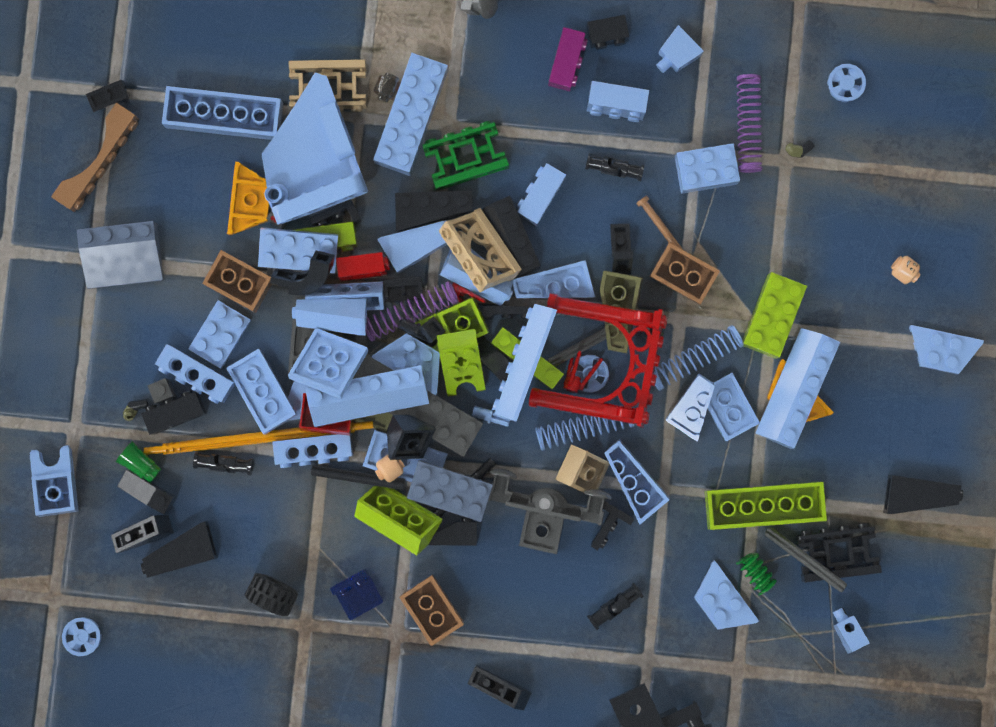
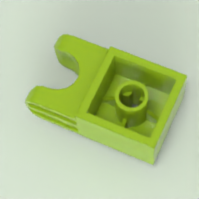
(450, 318)
(460, 360)

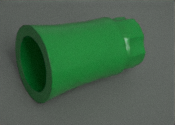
(138, 462)

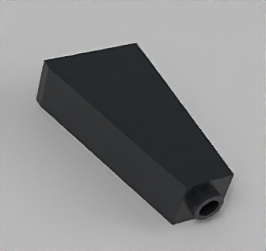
(913, 494)
(185, 550)

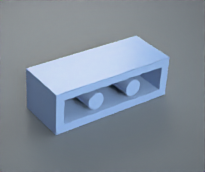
(540, 194)

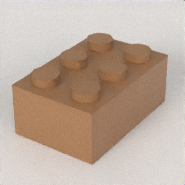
(684, 273)
(238, 281)
(431, 610)

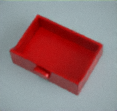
(306, 423)

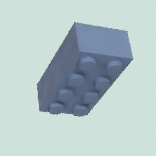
(449, 490)

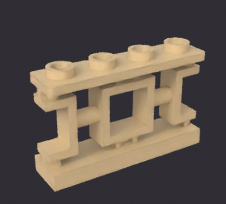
(332, 70)

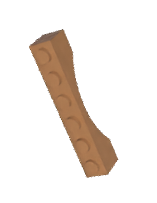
(118, 126)

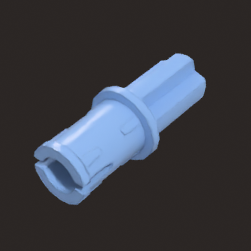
(488, 415)

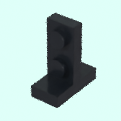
(337, 212)
(621, 248)
(609, 525)

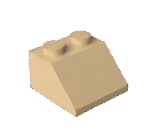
(582, 469)

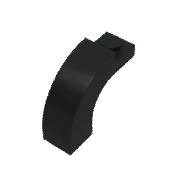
(305, 282)

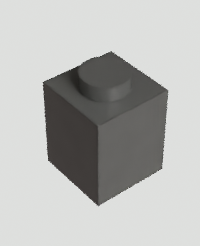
(161, 390)

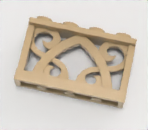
(483, 234)

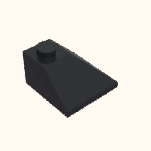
(408, 437)

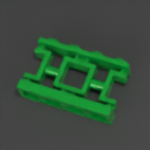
(470, 172)

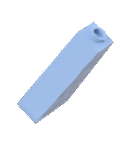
(412, 245)
(453, 271)
(332, 315)

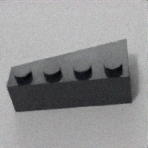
(426, 208)

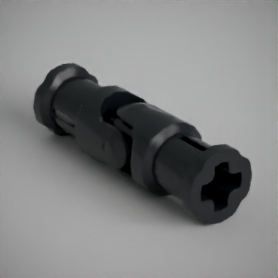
(625, 170)
(226, 463)
(617, 604)

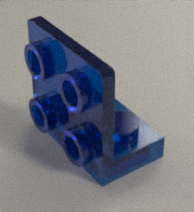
(357, 594)

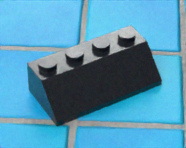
(509, 227)

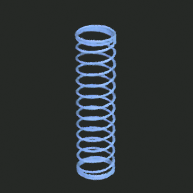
(736, 336)
(540, 437)

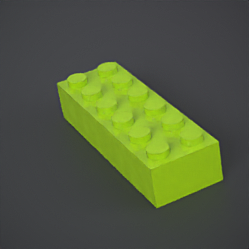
(765, 505)

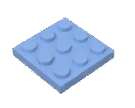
(328, 363)

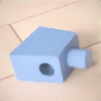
(678, 51)
(855, 638)

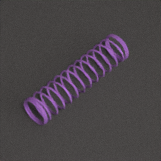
(754, 166)
(371, 335)

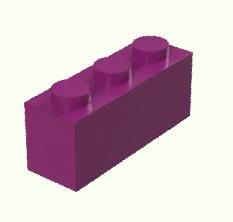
(567, 59)

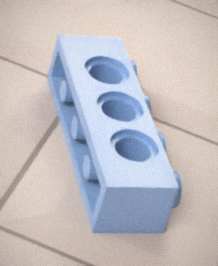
(370, 290)
(166, 365)
(282, 448)

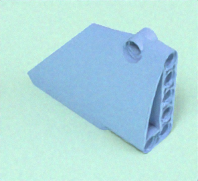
(311, 157)

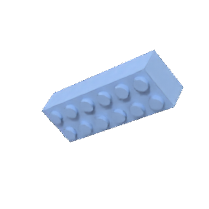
(222, 113)
(411, 114)

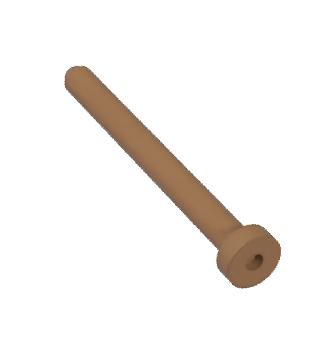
(657, 221)

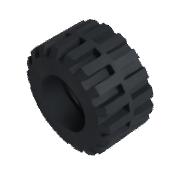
(271, 594)

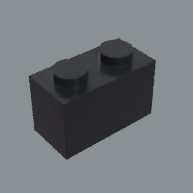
(608, 32)

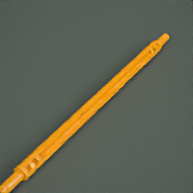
(242, 439)

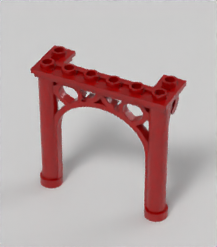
(599, 407)

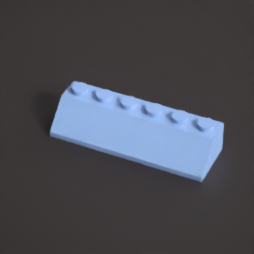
(525, 362)
(797, 388)
(369, 396)

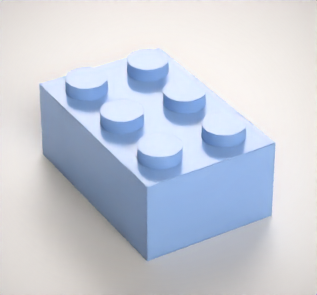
(617, 101)
(707, 168)

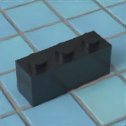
(173, 412)

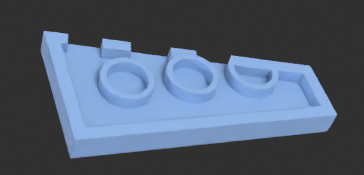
(566, 281)

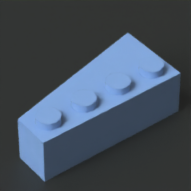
(638, 485)

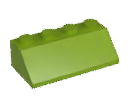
(397, 518)

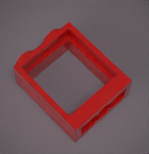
(362, 266)

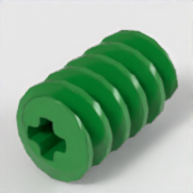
(757, 572)

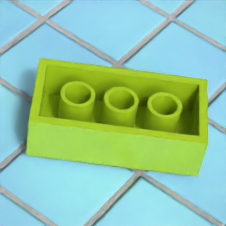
(774, 315)

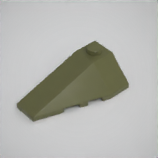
(624, 292)

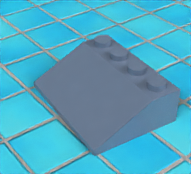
(120, 254)

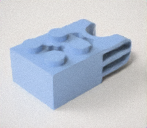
(50, 478)

